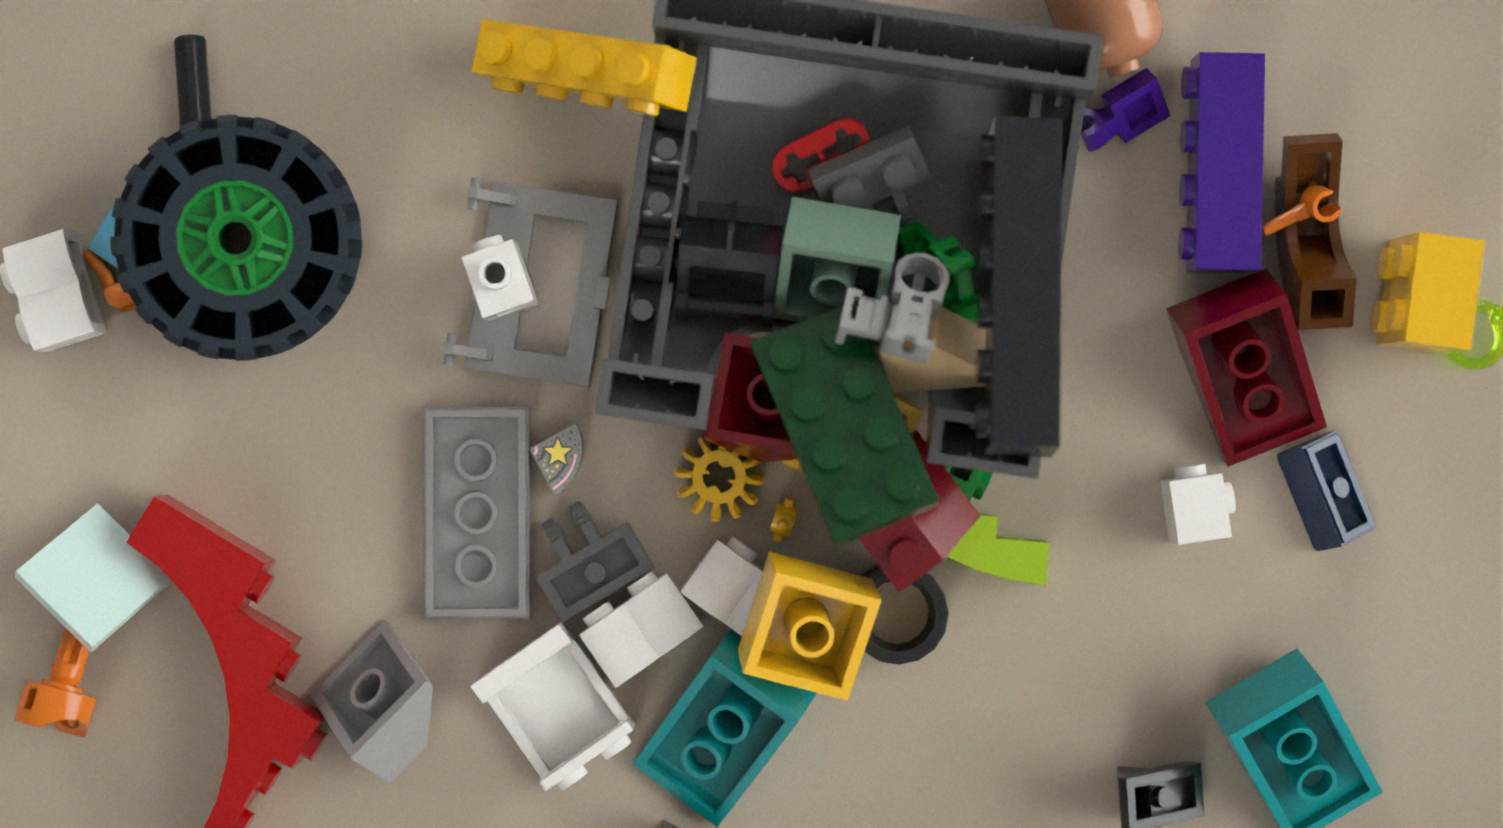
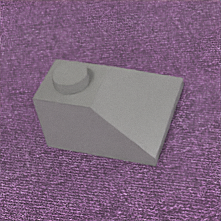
(378, 704)

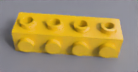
(584, 65)

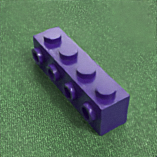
(1223, 162)

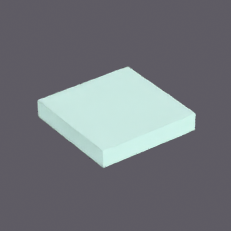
(92, 578)

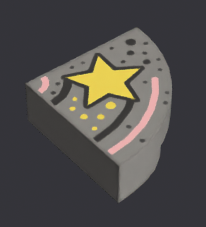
(560, 457)

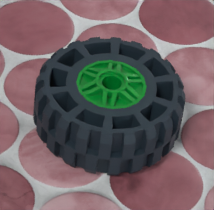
(177, 226)

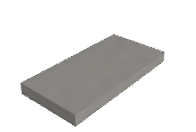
(476, 513)

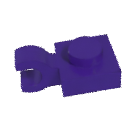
(1127, 112)

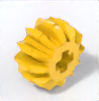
(713, 493)

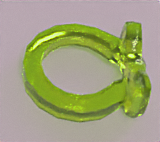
(1496, 320)

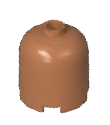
(1127, 26)

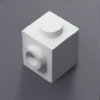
(499, 277)
(1197, 505)

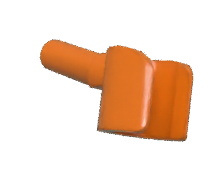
(1304, 210)
(113, 291)

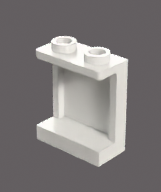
(556, 707)

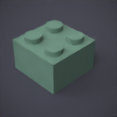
(829, 251)

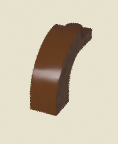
(1311, 251)

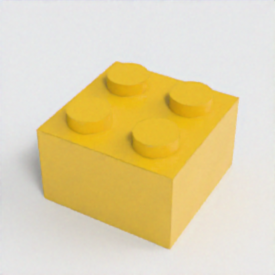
(1428, 292)
(808, 626)

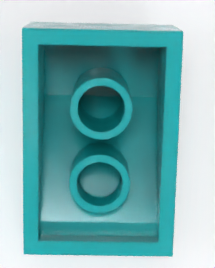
(721, 733)
(1294, 744)

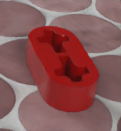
(814, 142)

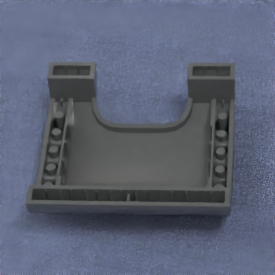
(776, 74)

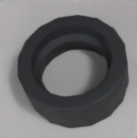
(929, 636)

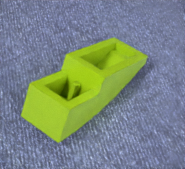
(1000, 555)

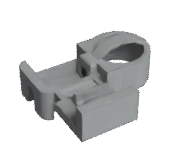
(905, 315)

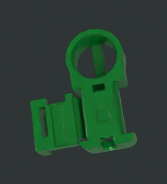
(960, 292)

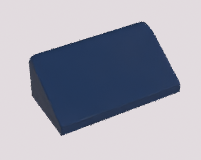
(1326, 491)

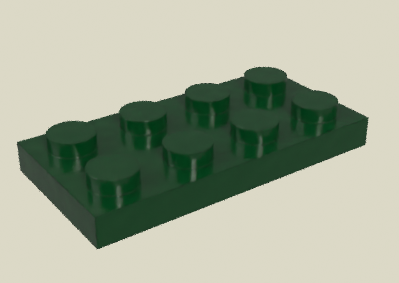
(844, 427)

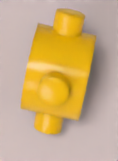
(783, 519)

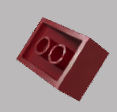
(1248, 366)

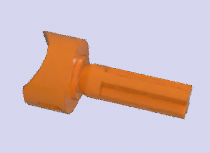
(59, 698)

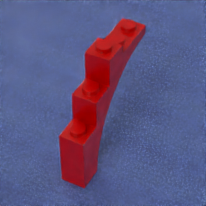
(220, 580)

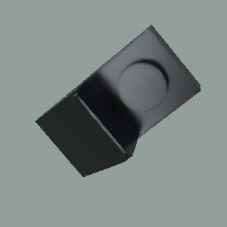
(1160, 794)

